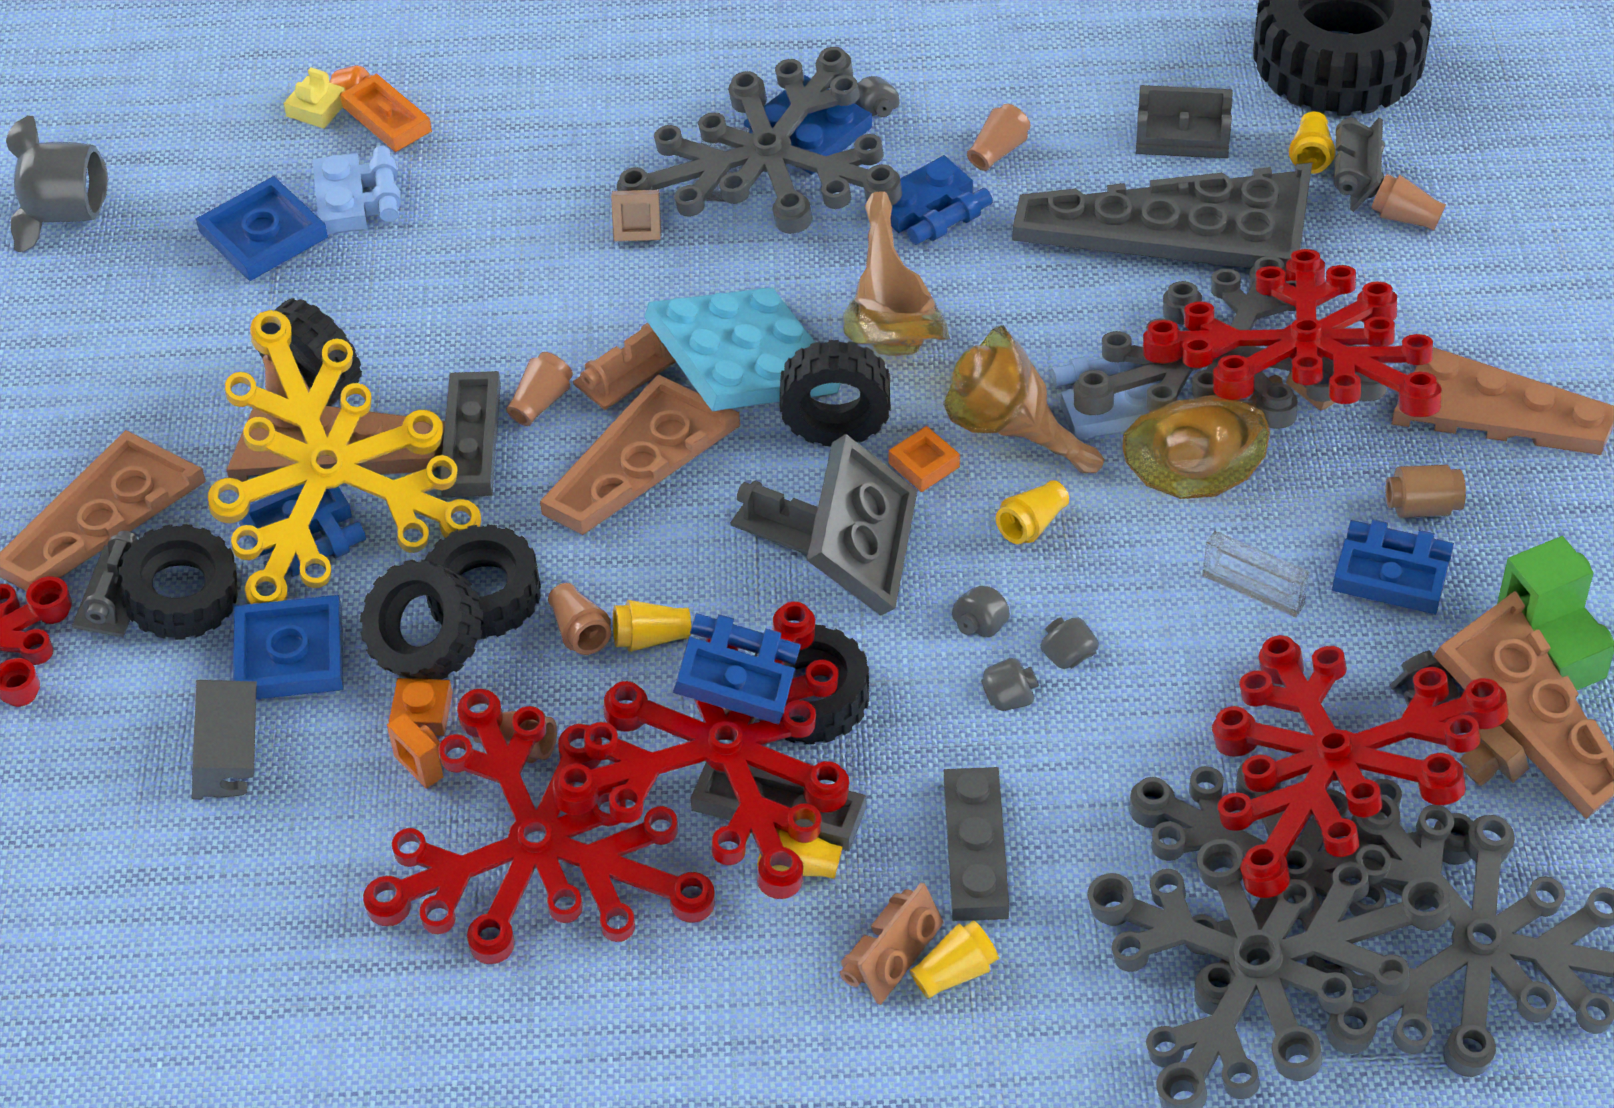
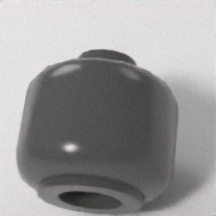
(877, 96)
(981, 611)
(1069, 642)
(1009, 684)

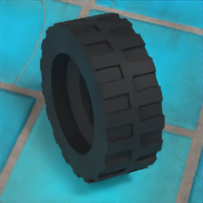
(310, 332)
(835, 364)
(499, 549)
(384, 613)
(182, 615)
(847, 704)

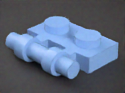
(341, 195)
(1127, 404)

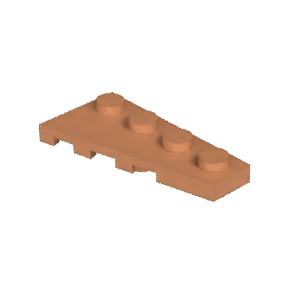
(1512, 406)
(638, 450)
(249, 462)
(110, 496)
(1539, 702)

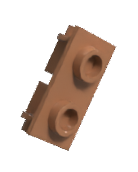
(624, 369)
(903, 933)

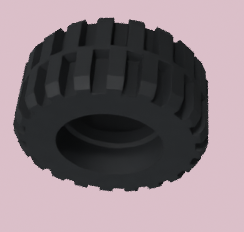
(1336, 69)

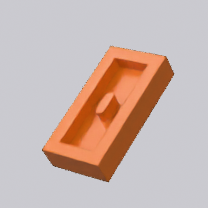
(386, 112)

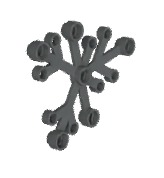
(771, 148)
(1096, 390)
(1316, 865)
(1325, 938)
(1549, 952)

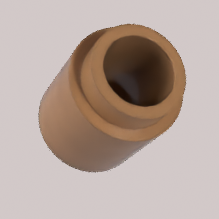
(1425, 491)

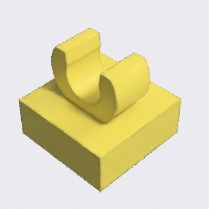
(314, 99)

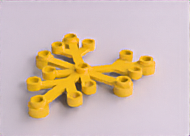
(304, 410)

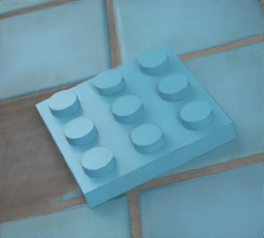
(732, 344)

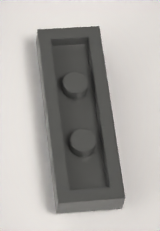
(471, 432)
(716, 798)
(976, 844)

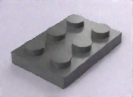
(862, 525)

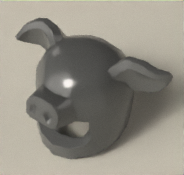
(52, 182)

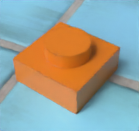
(924, 458)
(424, 702)
(416, 749)

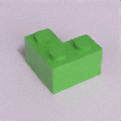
(1554, 589)

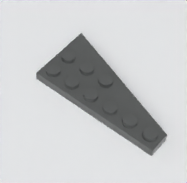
(1176, 218)

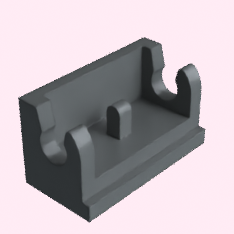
(1184, 121)
(223, 737)

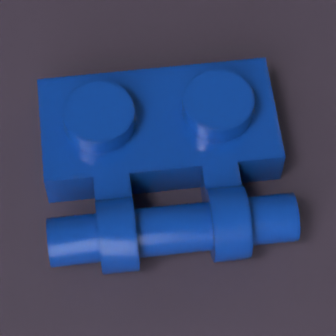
(936, 200)
(331, 511)
(1393, 566)
(735, 678)

